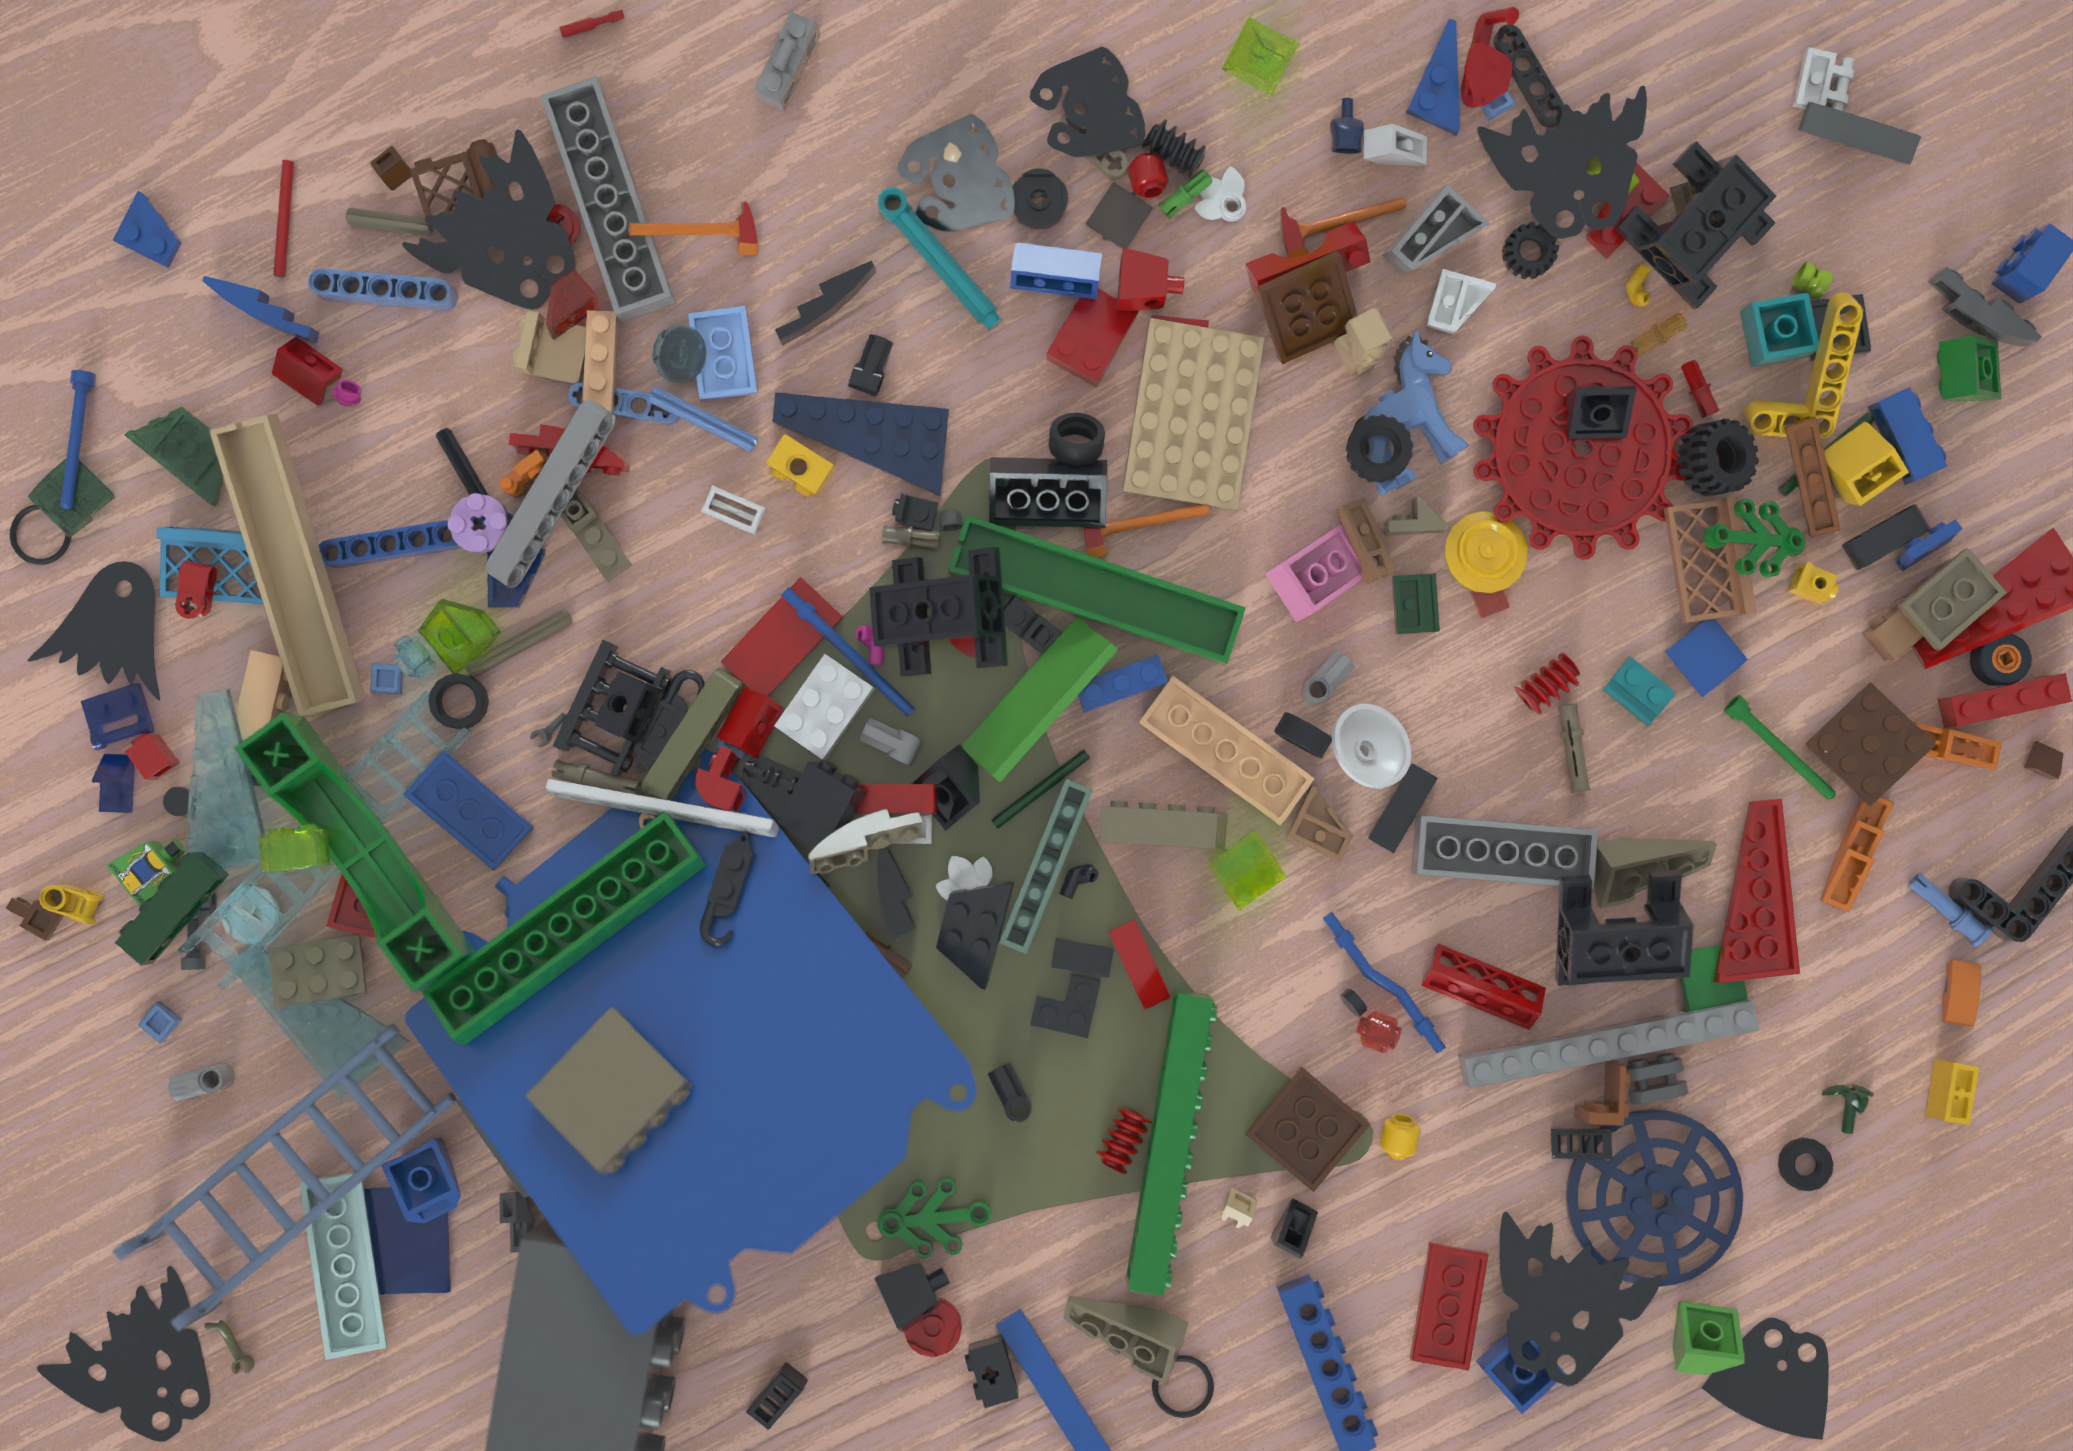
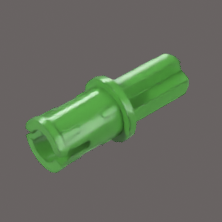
(1185, 193)

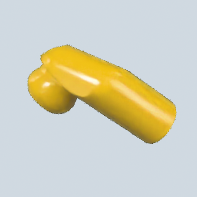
(1634, 286)

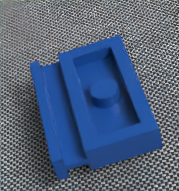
(1918, 550)

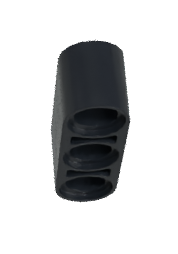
(1886, 537)

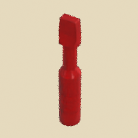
(590, 23)

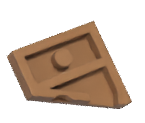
(1320, 827)

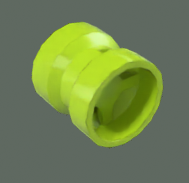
(1812, 280)

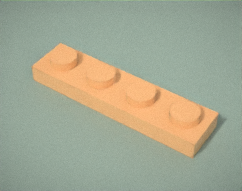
(600, 358)

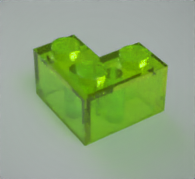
(292, 851)

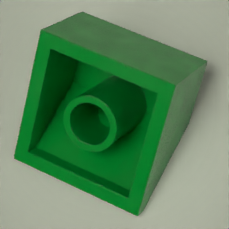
(1969, 369)

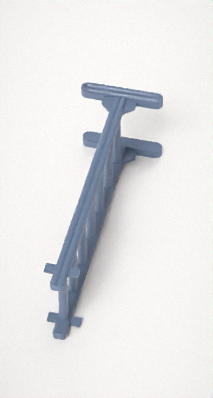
(155, 1232)

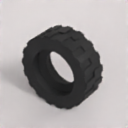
(1379, 426)

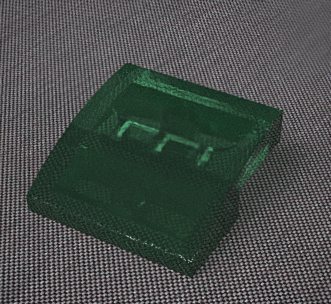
(89, 498)

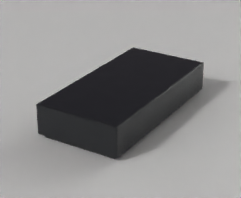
(1082, 957)

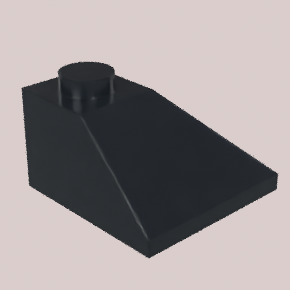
(956, 785)

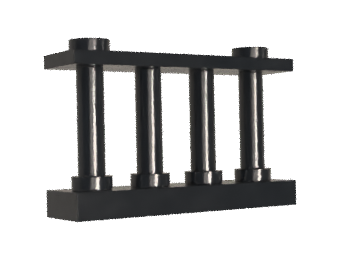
(582, 710)

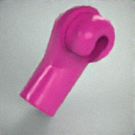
(865, 635)

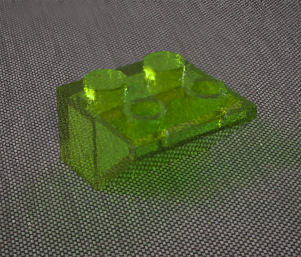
(1246, 869)

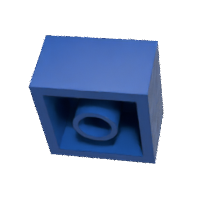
(2033, 263)
(1518, 1385)

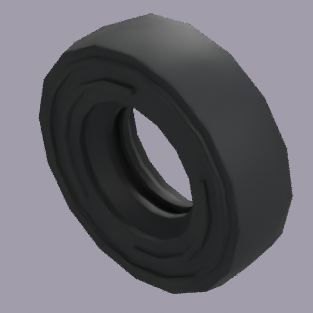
(1823, 1160)

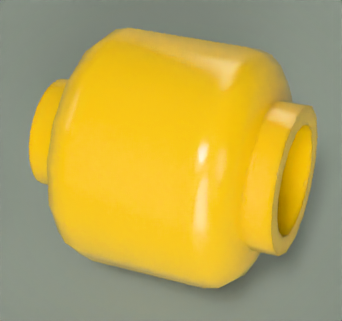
(1400, 1136)

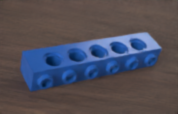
(1294, 1296)

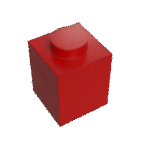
(151, 756)

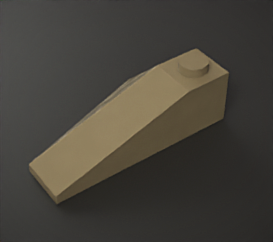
(1140, 1334)

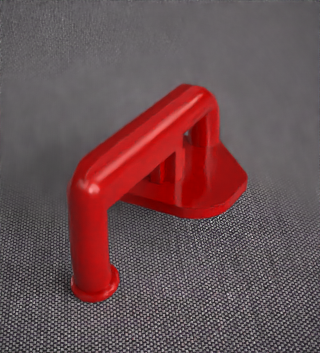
(1487, 69)

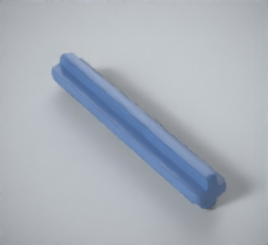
(702, 419)

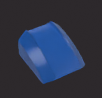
(424, 1182)

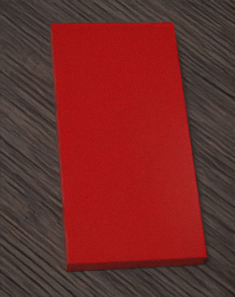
(779, 642)
(1449, 1306)

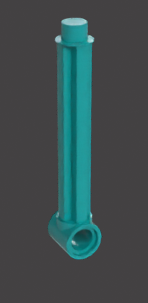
(938, 258)

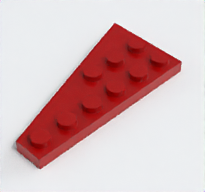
(2036, 588)
(1760, 915)

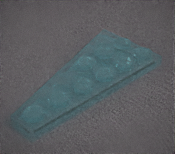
(221, 792)

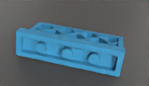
(208, 539)

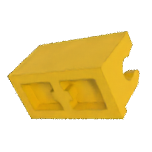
(1952, 1091)

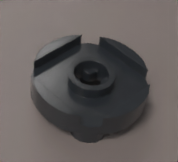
(1051, 187)

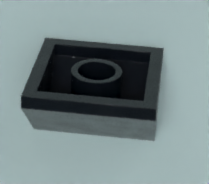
(1599, 412)

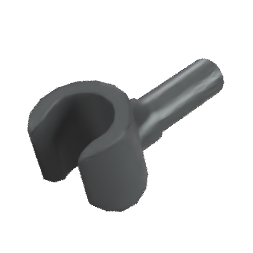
(547, 731)

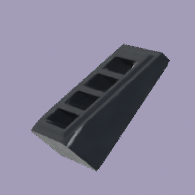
(1593, 1133)
(789, 1381)

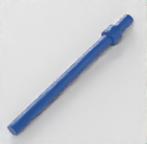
(807, 612)

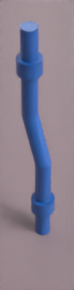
(1422, 1024)

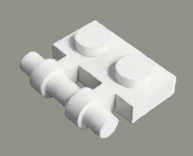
(1815, 79)

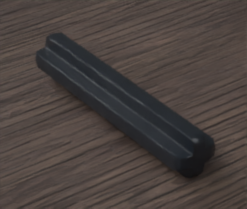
(460, 462)

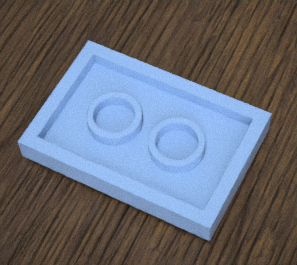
(729, 355)

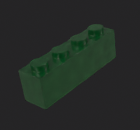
(171, 908)

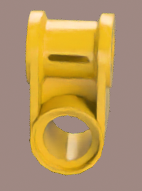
(76, 902)

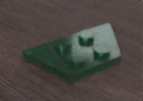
(184, 449)

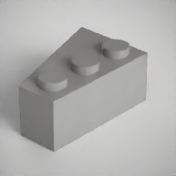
(1434, 229)

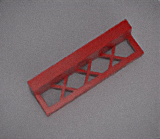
(1484, 992)

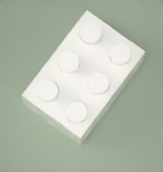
(824, 707)

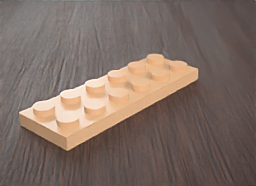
(1226, 750)

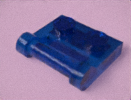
(115, 707)

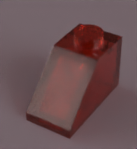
(569, 303)

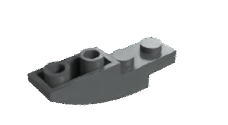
(1990, 319)

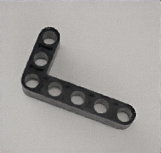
(2017, 909)

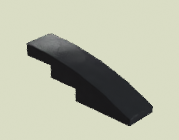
(835, 295)

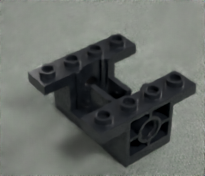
(1690, 244)
(958, 605)
(1623, 946)

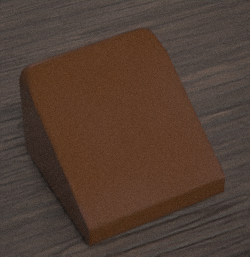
(391, 168)
(2045, 761)

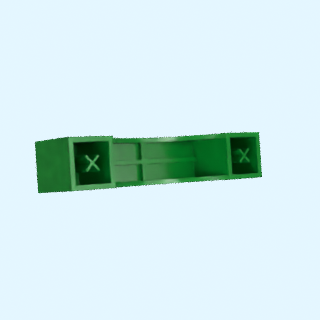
(315, 789)

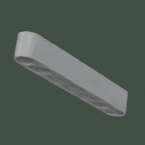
(550, 493)

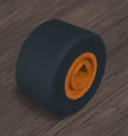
(1988, 661)

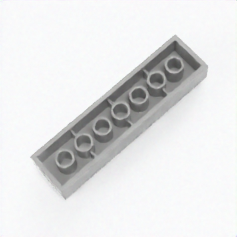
(608, 198)

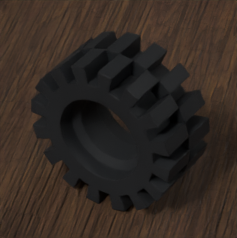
(1518, 263)

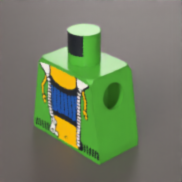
(145, 868)

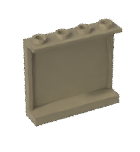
(609, 1092)

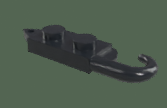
(664, 720)
(727, 887)

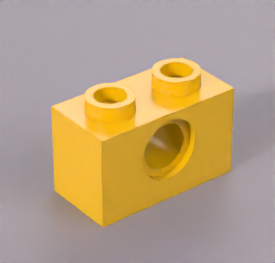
(787, 454)

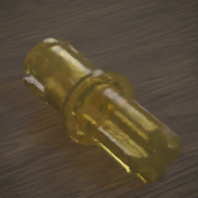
(1659, 334)

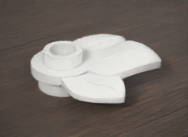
(1220, 194)
(965, 875)

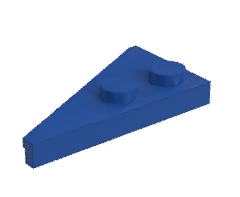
(1438, 91)

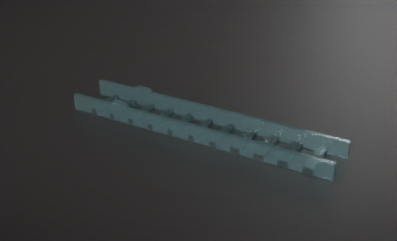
(302, 899)

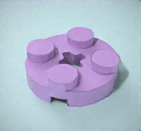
(462, 523)

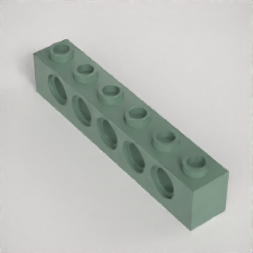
(1045, 866)

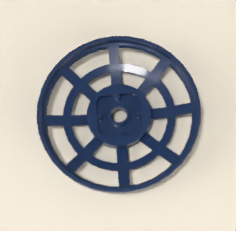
(1647, 1181)

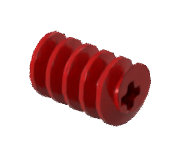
(1548, 683)
(1123, 1139)

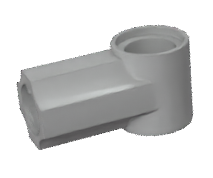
(1328, 677)
(894, 742)
(200, 1081)

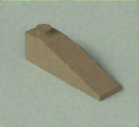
(1625, 864)

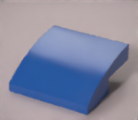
(1706, 656)

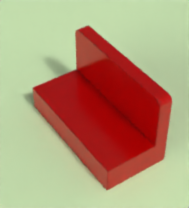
(305, 370)
(750, 722)

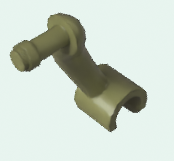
(233, 1346)

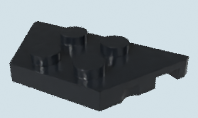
(974, 929)

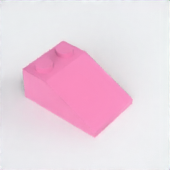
(1316, 573)

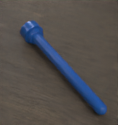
(81, 382)

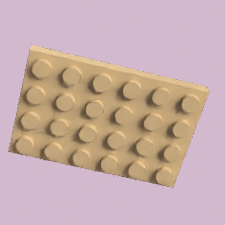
(1193, 414)

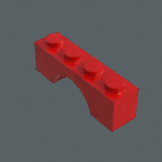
(1345, 240)
(2004, 700)

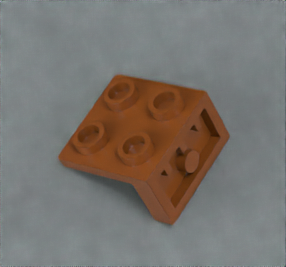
(1615, 1106)

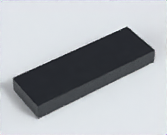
(1402, 808)

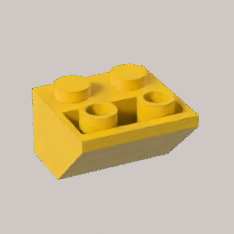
(1863, 464)

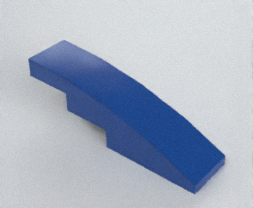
(256, 305)

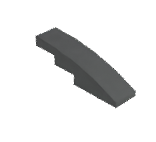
(1859, 133)

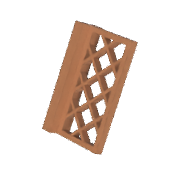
(1739, 587)

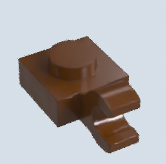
(36, 918)

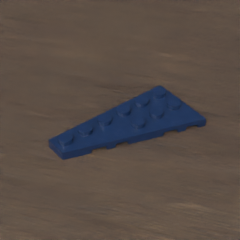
(887, 436)

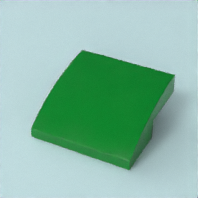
(1699, 988)

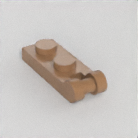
(1366, 540)

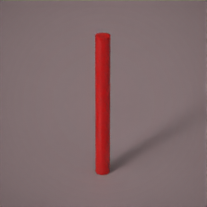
(283, 218)

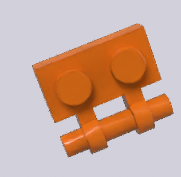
(524, 473)

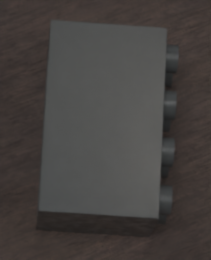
(571, 1366)

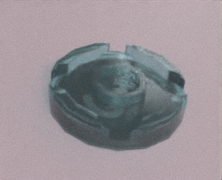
(679, 353)

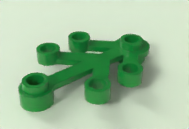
(1760, 538)
(928, 1218)

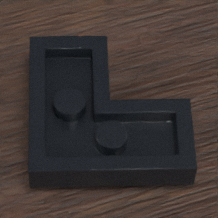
(1072, 1016)

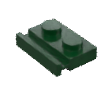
(1415, 603)

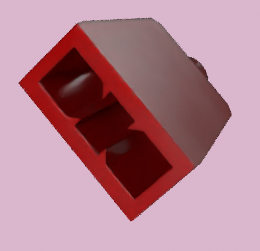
(1145, 281)

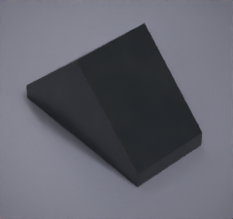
(1294, 1228)

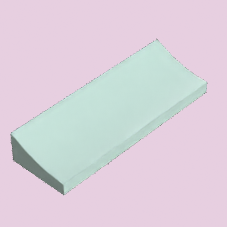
(344, 1272)

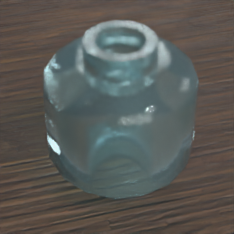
(415, 656)

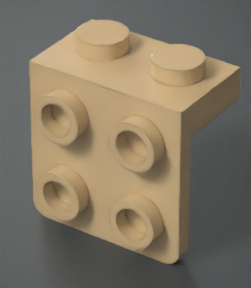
(549, 359)

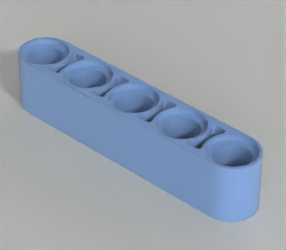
(371, 283)

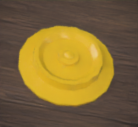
(1485, 552)

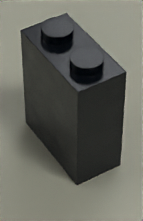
(821, 802)

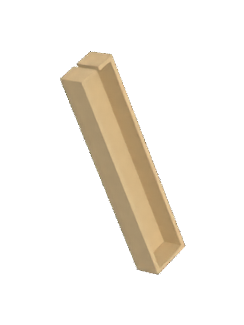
(287, 564)

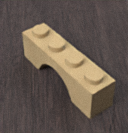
(1363, 343)

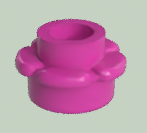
(347, 393)

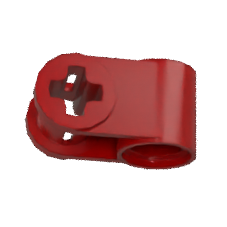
(195, 585)

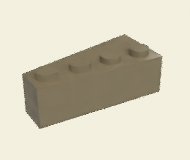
(1163, 827)

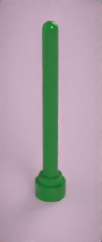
(1739, 710)

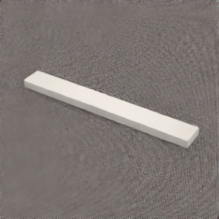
(656, 807)

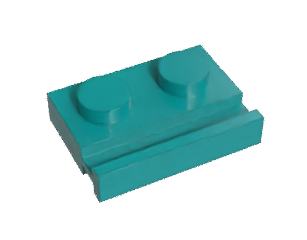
(1638, 691)

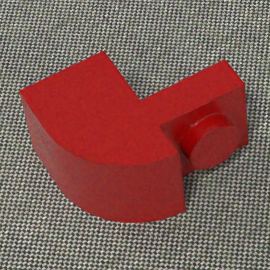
(715, 785)

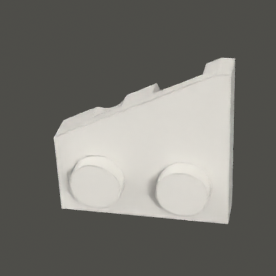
(1456, 300)

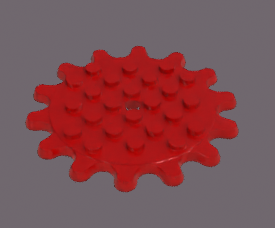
(1551, 480)

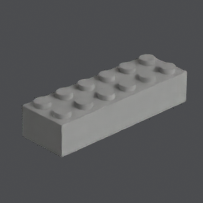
(1502, 850)

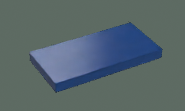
(468, 810)

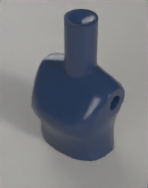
(1346, 130)

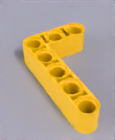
(1820, 379)

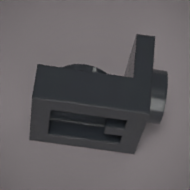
(915, 512)

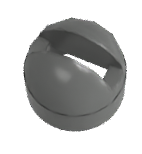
(950, 521)

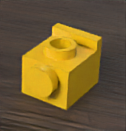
(1804, 583)

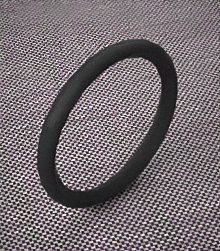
(20, 553)
(1202, 1406)

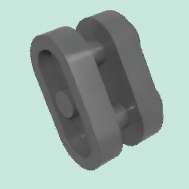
(1665, 1065)

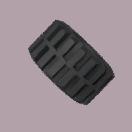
(1735, 454)

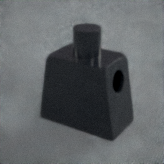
(911, 1293)

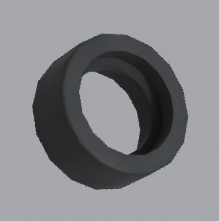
(1071, 452)
(439, 689)
(1303, 735)

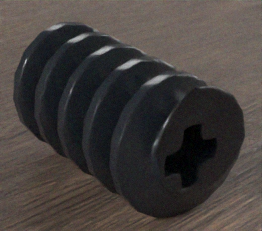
(1175, 148)

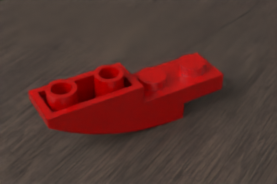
(548, 440)

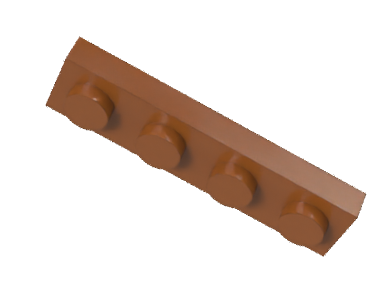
(1812, 477)

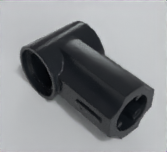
(868, 373)
(1009, 1090)

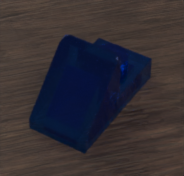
(116, 783)

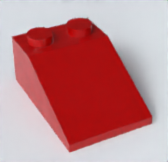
(1091, 337)

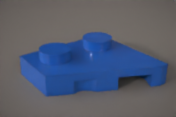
(147, 232)

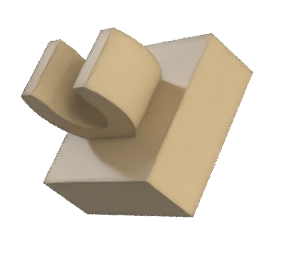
(1239, 1207)

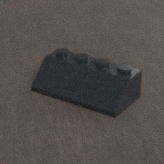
(1047, 493)

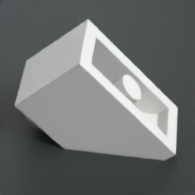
(1395, 146)

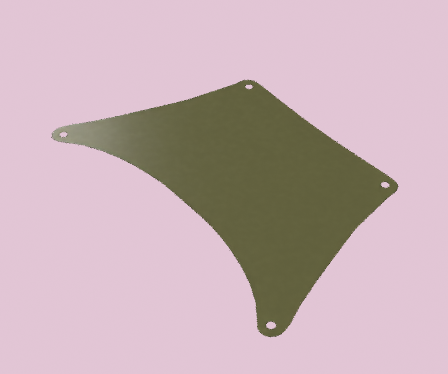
(1067, 1077)

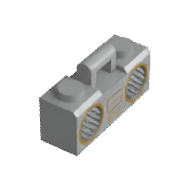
(787, 61)

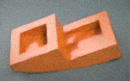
(1962, 993)

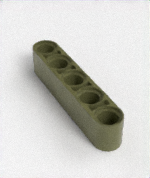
(692, 735)

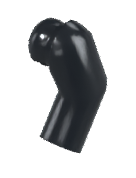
(1078, 876)

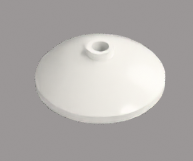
(1381, 740)

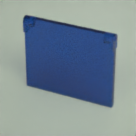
(407, 1254)

